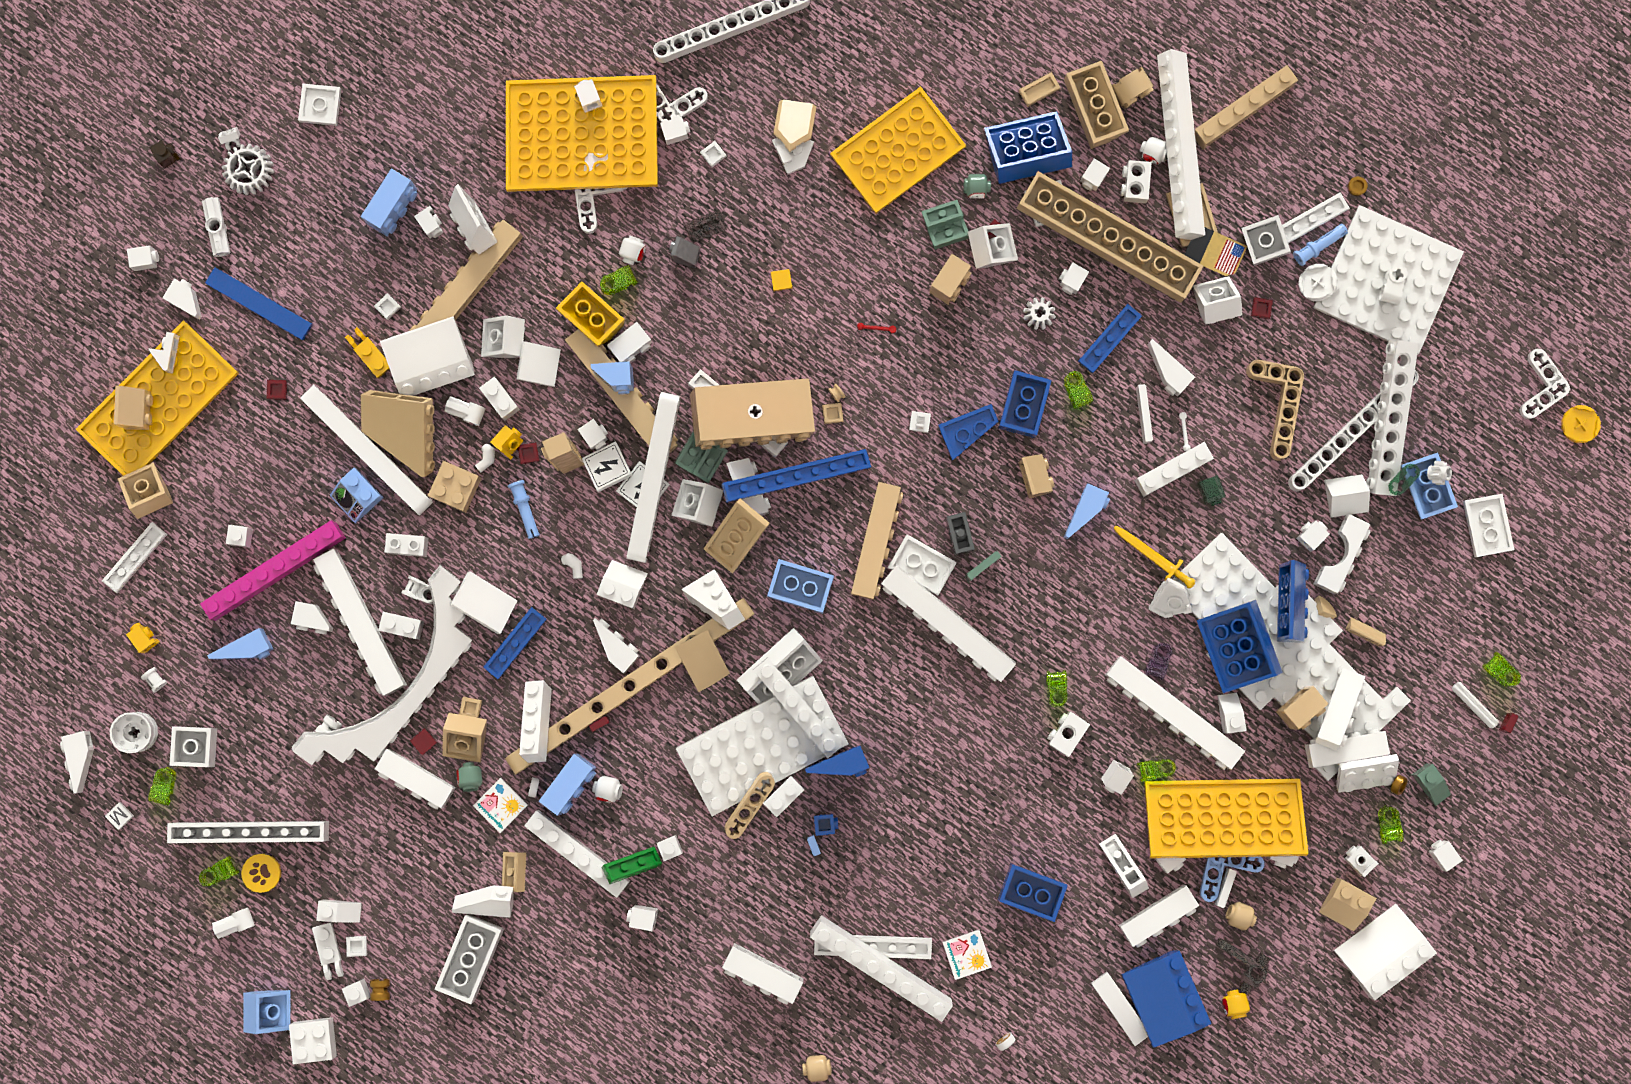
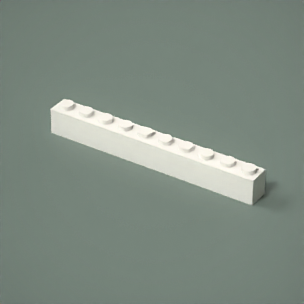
(1181, 145)

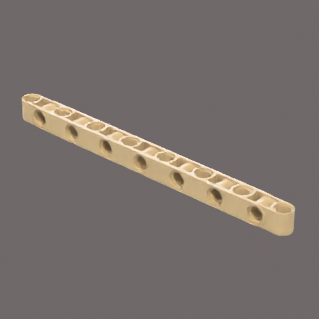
(618, 694)

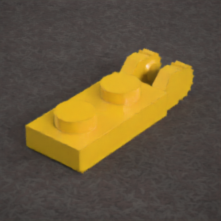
(369, 354)

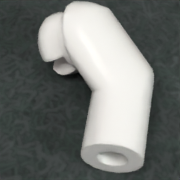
(488, 457)
(574, 563)

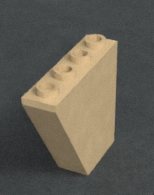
(401, 427)

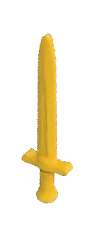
(1166, 565)

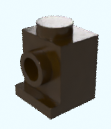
(164, 153)

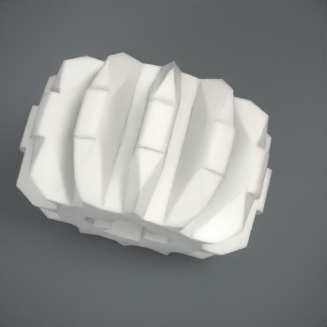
(1033, 308)

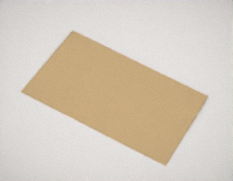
(702, 660)

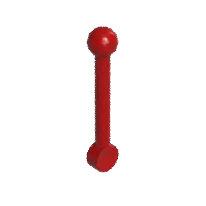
(892, 329)

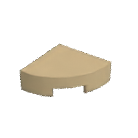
(1325, 608)

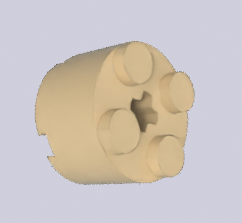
(1132, 86)

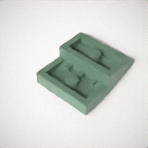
(945, 224)
(700, 462)

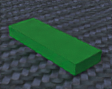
(631, 865)

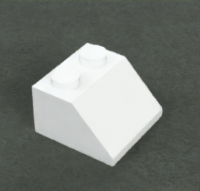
(995, 250)
(1218, 300)
(502, 337)
(697, 502)
(622, 584)

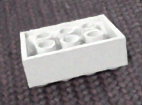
(427, 357)
(1385, 952)

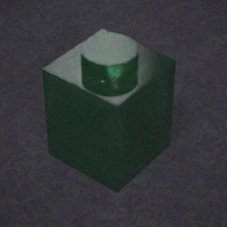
(1211, 490)

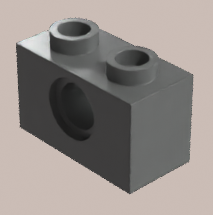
(959, 533)

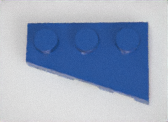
(966, 429)

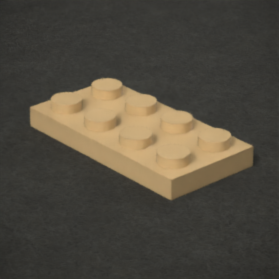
(736, 535)

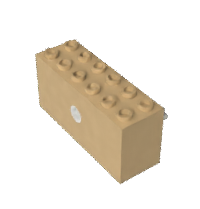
(779, 408)

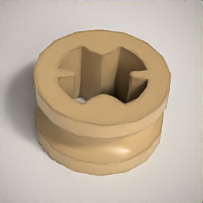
(837, 393)

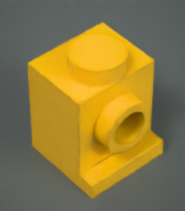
(507, 441)
(142, 638)

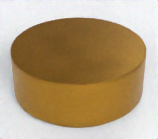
(1357, 186)
(1399, 785)

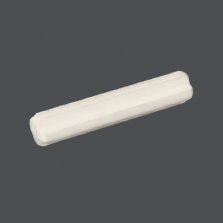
(1475, 705)

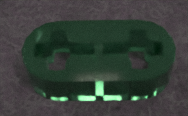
(1407, 483)

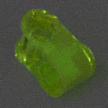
(619, 279)
(1078, 391)
(1499, 667)
(1056, 686)
(1154, 769)
(161, 788)
(1390, 826)
(221, 871)

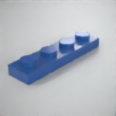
(1109, 338)
(515, 643)

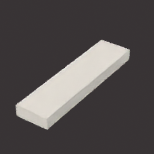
(1315, 217)
(134, 557)

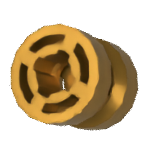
(379, 990)

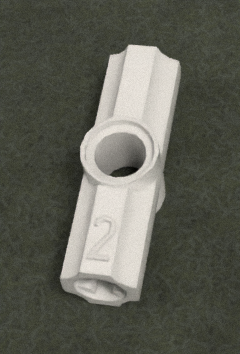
(218, 238)

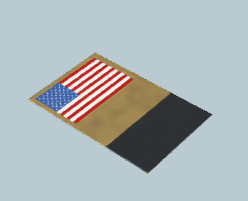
(1216, 252)

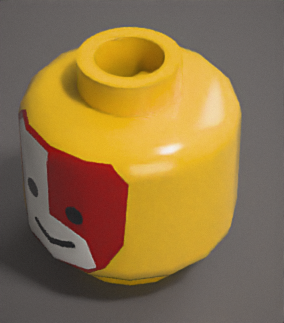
(1235, 1004)

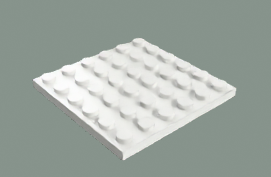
(1365, 256)

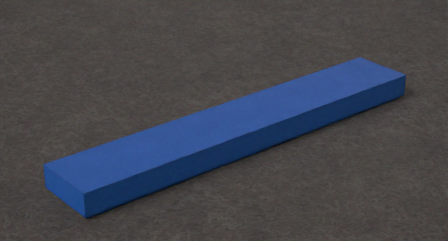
(258, 303)

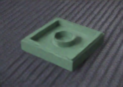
(982, 566)

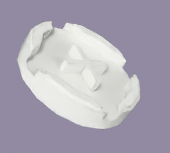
(1318, 282)

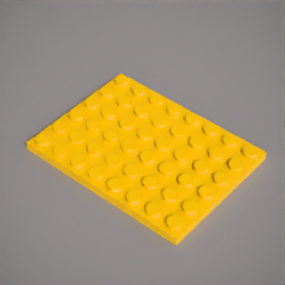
(552, 133)

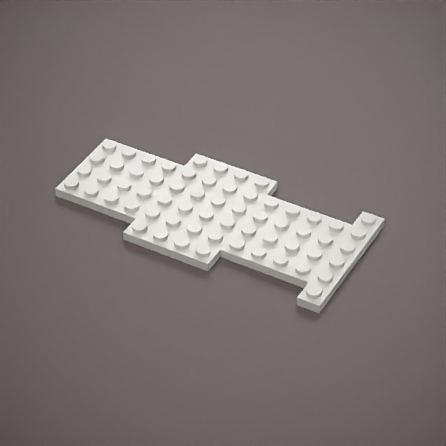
(1229, 580)

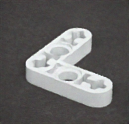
(673, 107)
(587, 196)
(1550, 383)

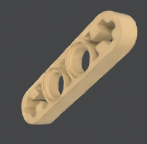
(753, 807)

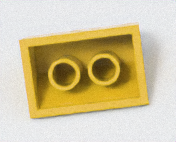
(591, 314)

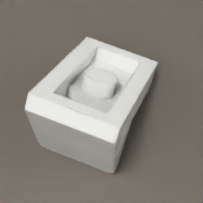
(167, 356)

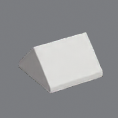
(1347, 495)

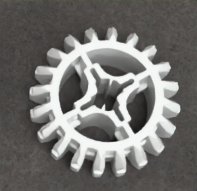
(238, 155)

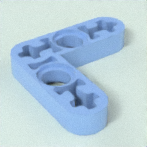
(1219, 866)

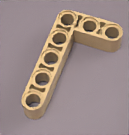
(1284, 403)

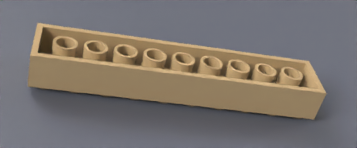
(1110, 237)

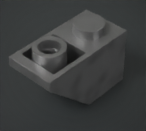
(684, 252)

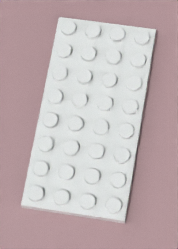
(756, 741)

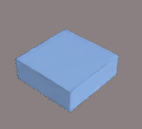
(813, 845)

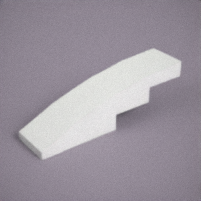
(1120, 1008)

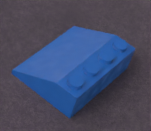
(1028, 146)
(1291, 602)
(1239, 646)
(845, 763)
(1166, 998)

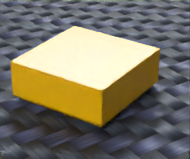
(781, 280)

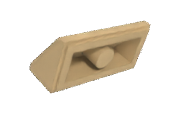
(1366, 632)
(514, 870)

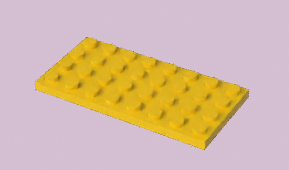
(177, 400)
(1225, 818)

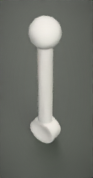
(1183, 416)

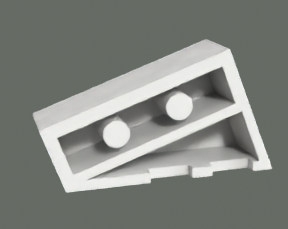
(714, 599)

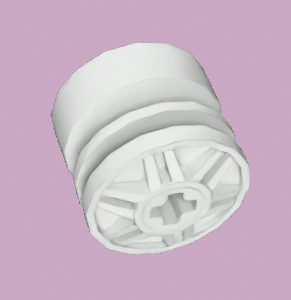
(125, 724)

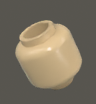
(1240, 916)
(817, 1068)

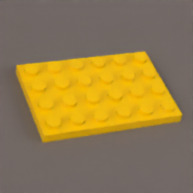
(898, 150)

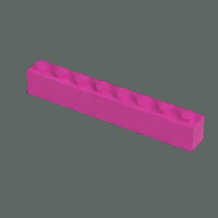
(272, 570)

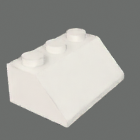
(470, 221)
(745, 468)

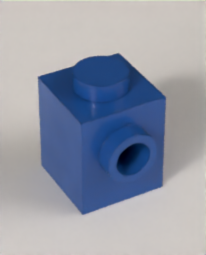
(825, 824)

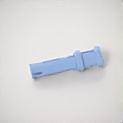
(1313, 249)
(521, 500)

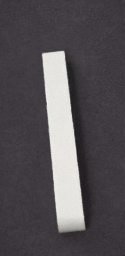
(725, 32)
(1347, 439)
(366, 450)
(653, 477)

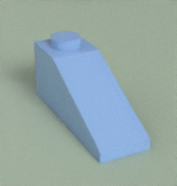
(1089, 505)
(249, 646)

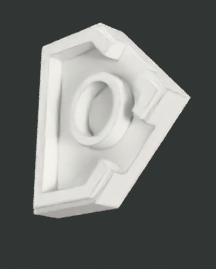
(796, 158)
(1170, 599)

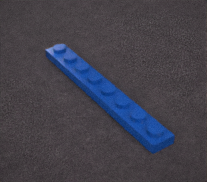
(796, 475)

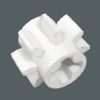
(1439, 473)

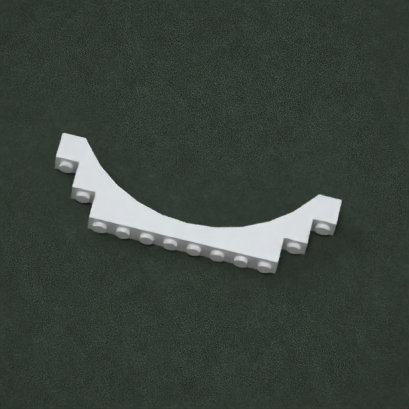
(375, 733)

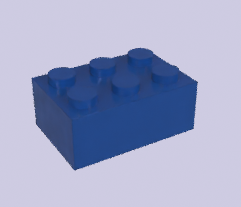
(1024, 404)
(1032, 892)

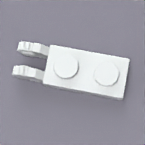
(328, 949)

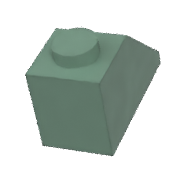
(1432, 783)

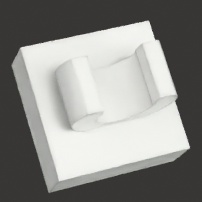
(228, 136)
(920, 422)

